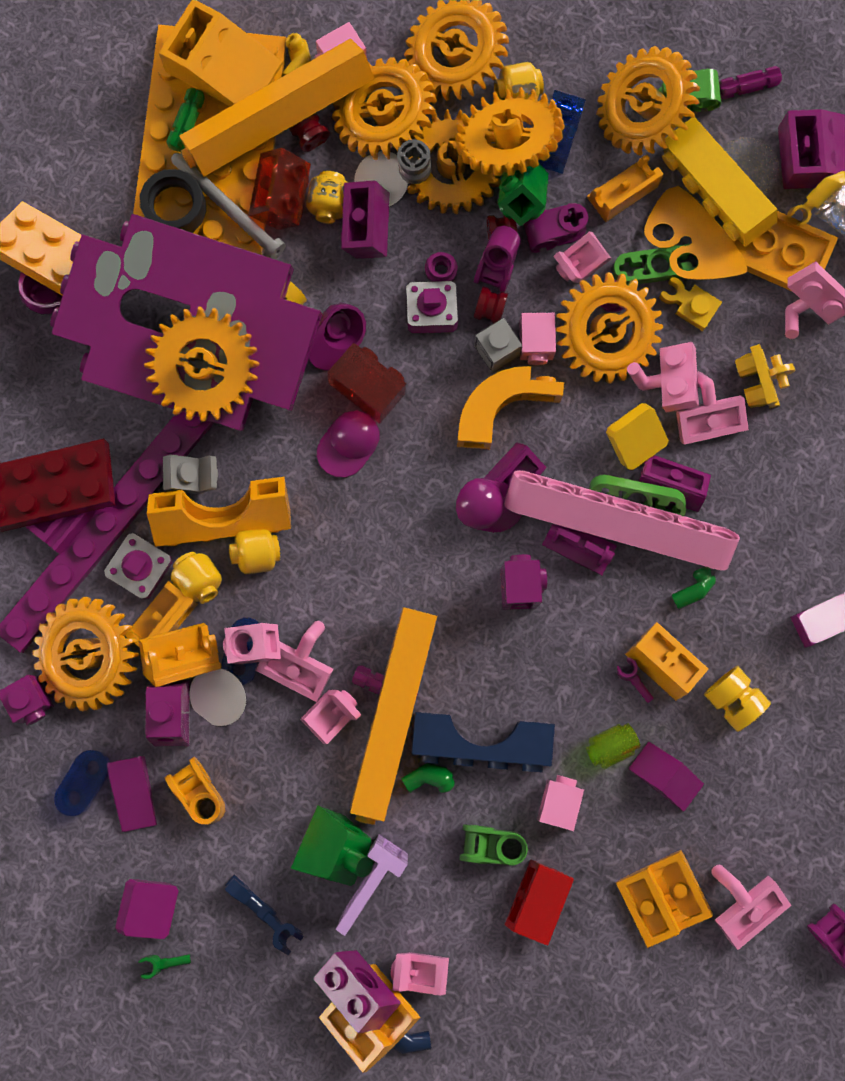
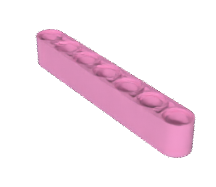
(621, 520)

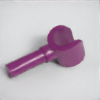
(635, 680)

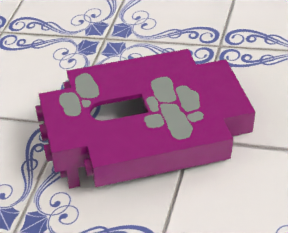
(196, 274)

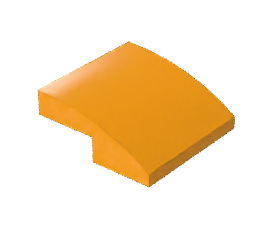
(664, 898)
(371, 1046)

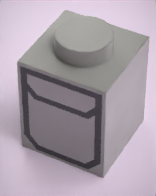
(497, 345)

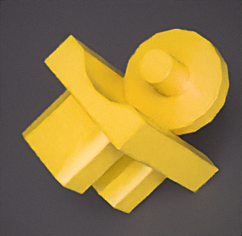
(756, 363)

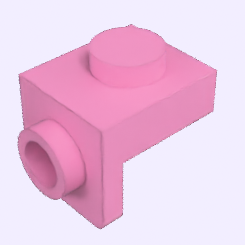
(581, 259)
(331, 714)
(420, 973)

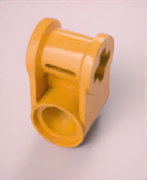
(195, 791)

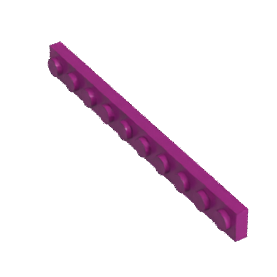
(100, 532)

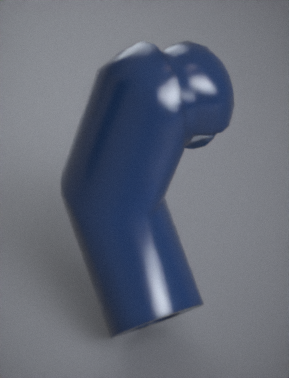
(414, 1043)

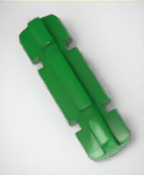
(185, 118)

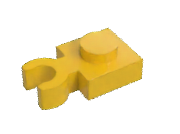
(695, 306)

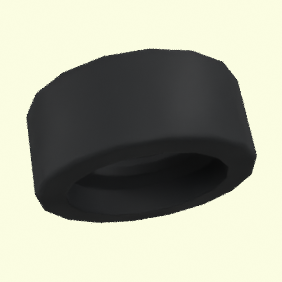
(165, 180)

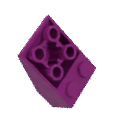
(811, 147)

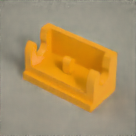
(625, 189)
(163, 614)
(179, 654)
(667, 662)

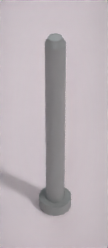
(272, 247)

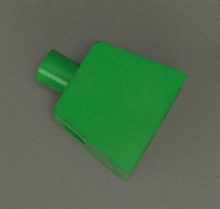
(334, 849)

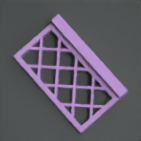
(387, 858)

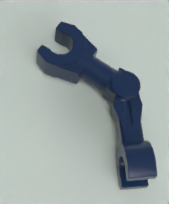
(264, 912)

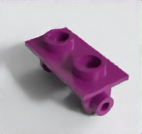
(580, 547)

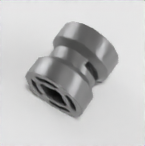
(414, 169)

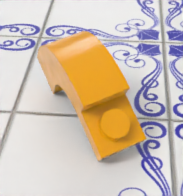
(494, 394)

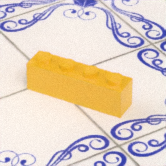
(720, 183)

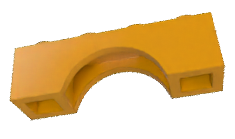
(180, 520)

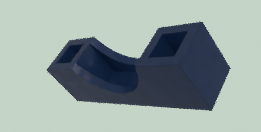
(527, 744)

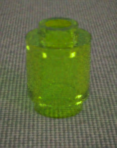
(612, 745)

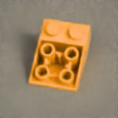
(217, 56)

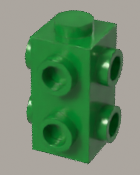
(523, 194)

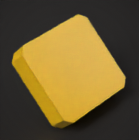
(637, 436)

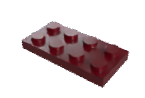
(55, 485)

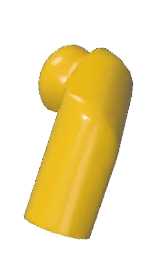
(298, 52)

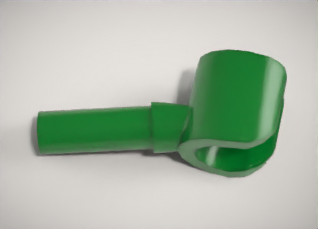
(164, 963)

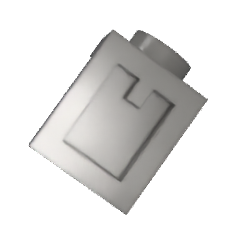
(190, 474)

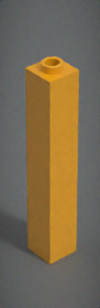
(276, 107)
(392, 716)

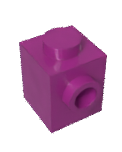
(26, 700)

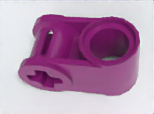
(553, 229)
(498, 258)
(831, 933)

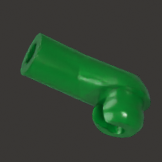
(697, 591)
(429, 774)

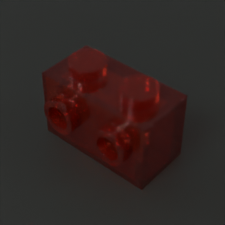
(279, 189)
(367, 382)

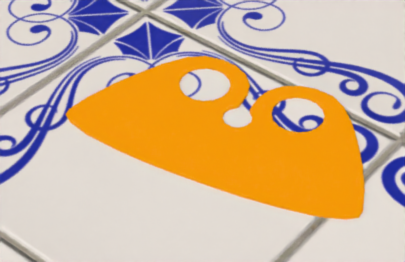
(711, 245)

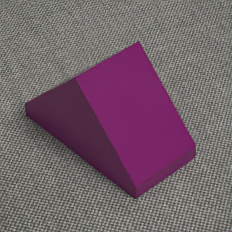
(666, 776)

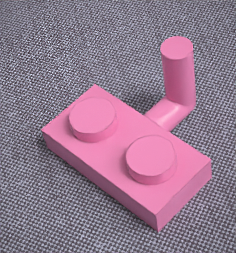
(816, 291)
(676, 380)
(712, 417)
(297, 669)
(753, 908)

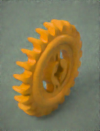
(467, 62)
(395, 115)
(660, 117)
(504, 125)
(462, 191)
(582, 346)
(169, 356)
(111, 657)

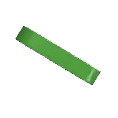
(635, 260)
(663, 494)

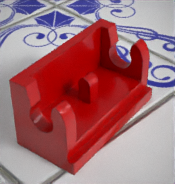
(539, 902)

